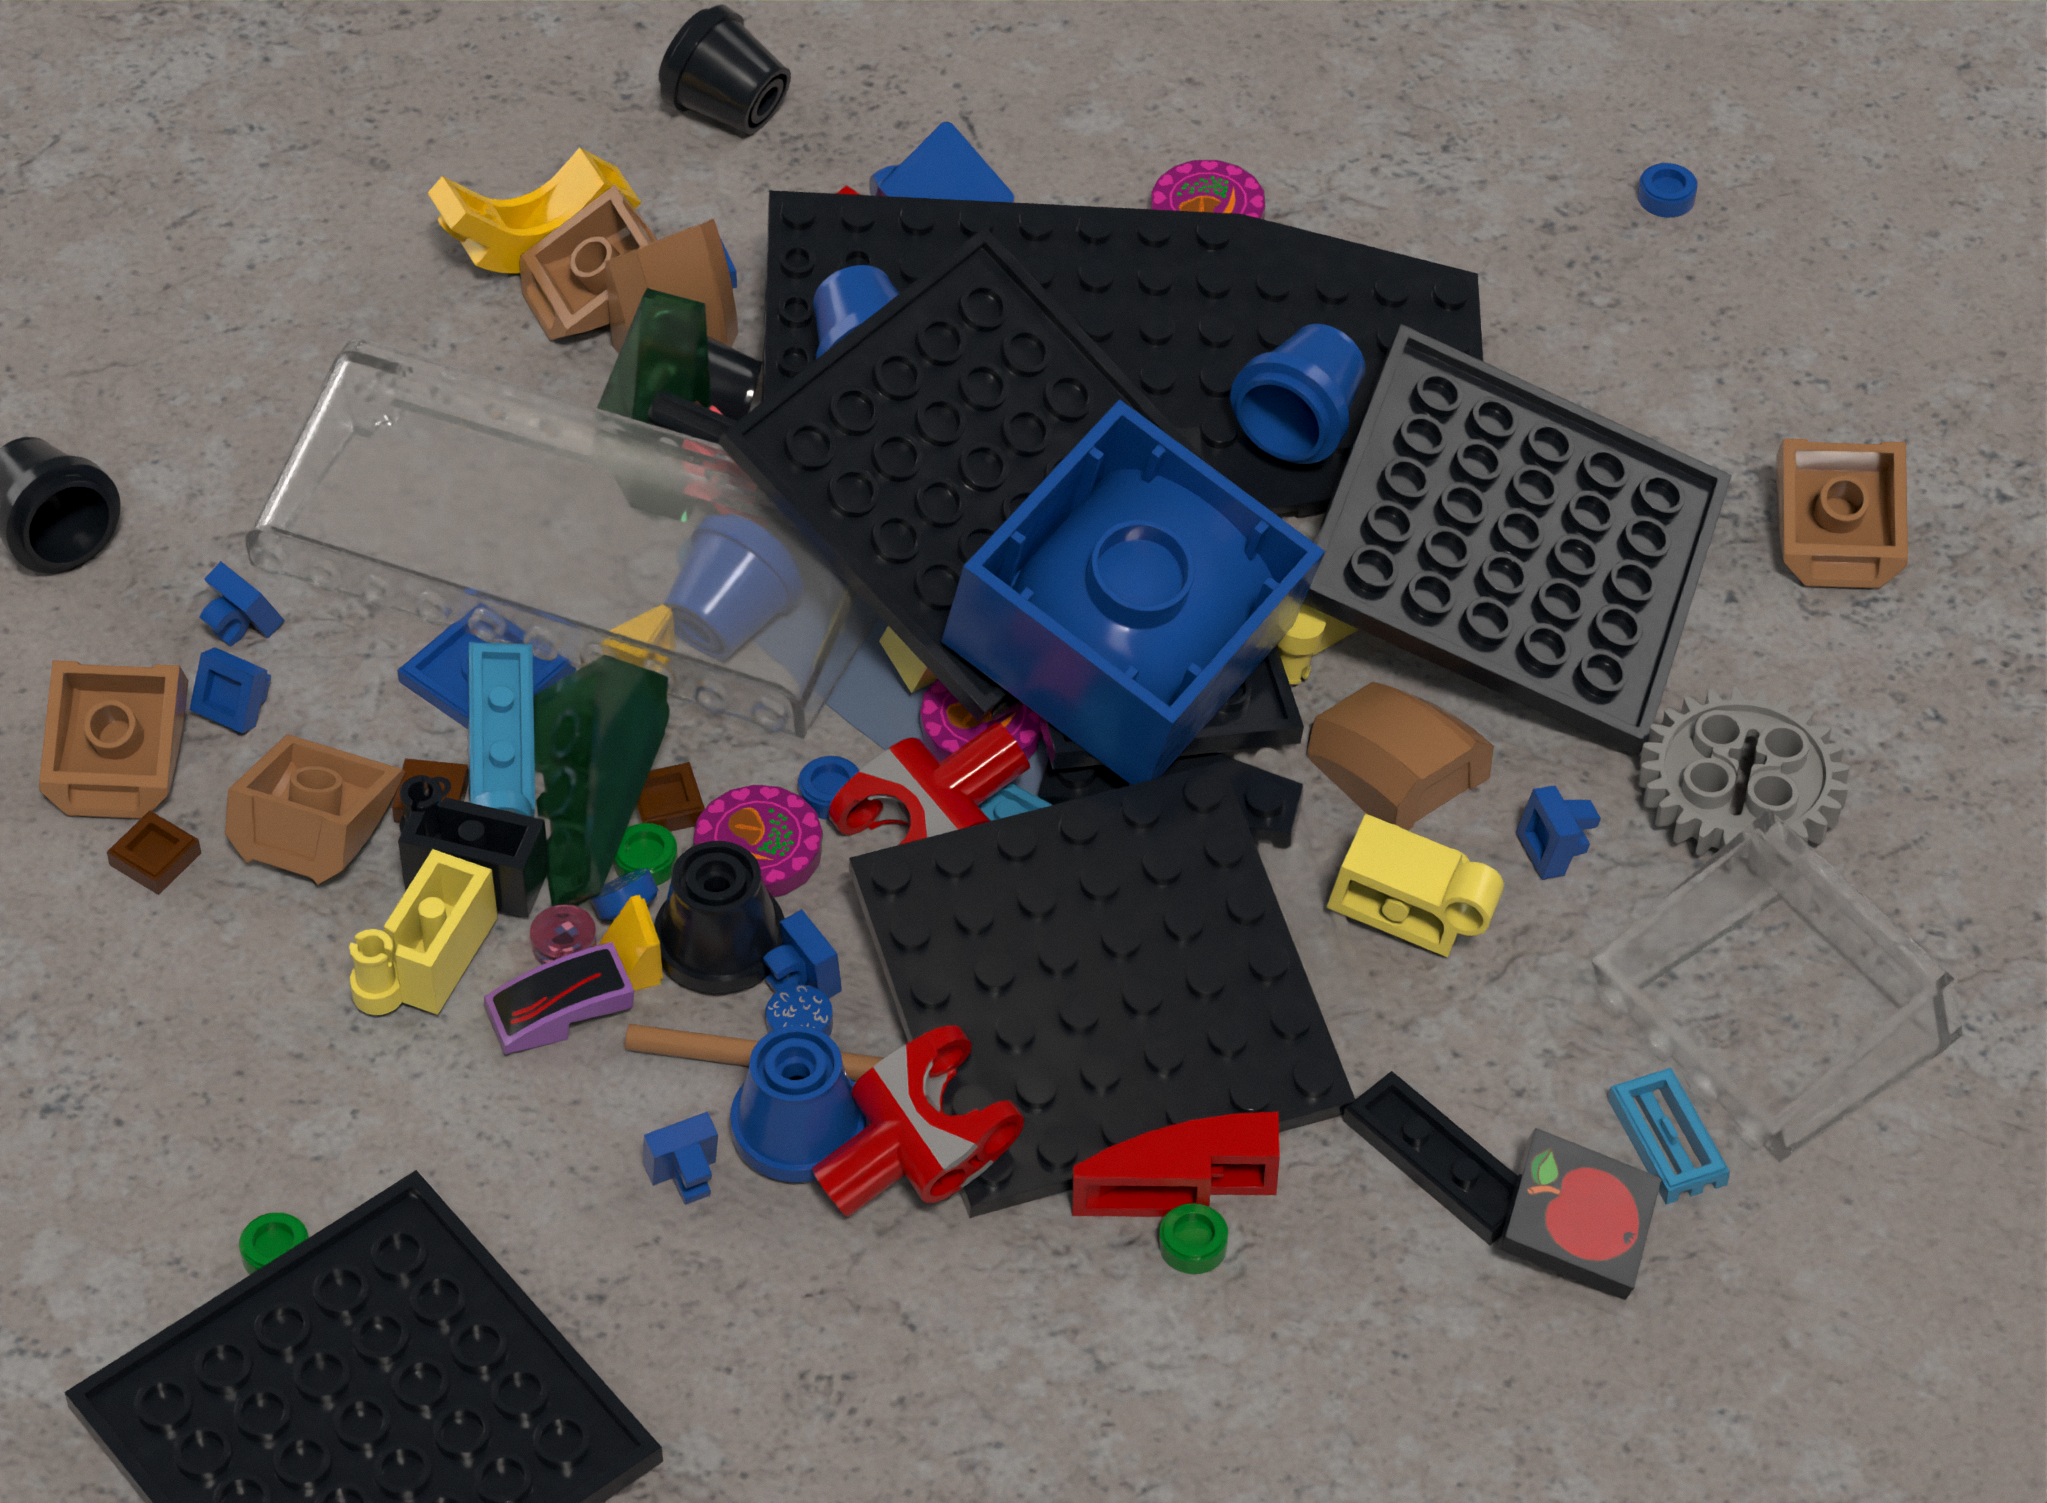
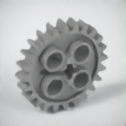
(1697, 757)

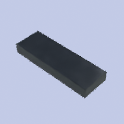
(1435, 1154)

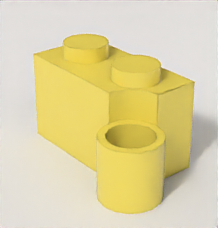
(1414, 887)

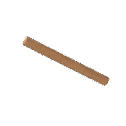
(718, 1048)

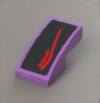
(545, 1000)

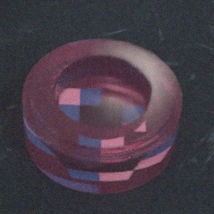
(561, 932)

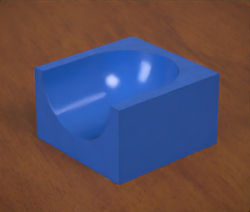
(1131, 595)

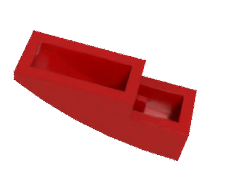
(1180, 1166)

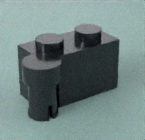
(476, 833)

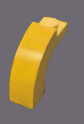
(503, 229)

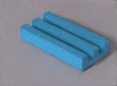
(1687, 1178)

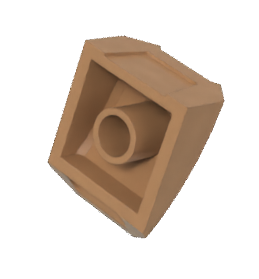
(682, 265)
(567, 271)
(1843, 511)
(111, 737)
(1397, 753)
(308, 807)

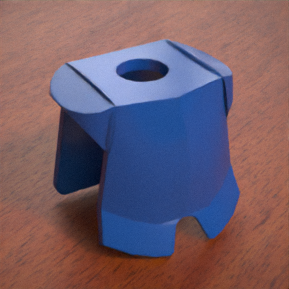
(942, 169)

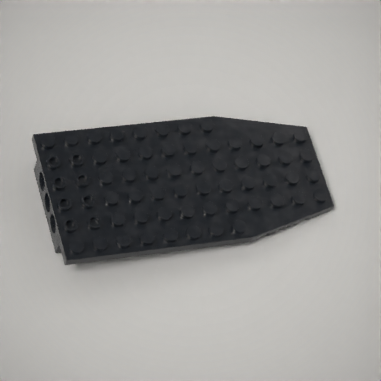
(1158, 290)

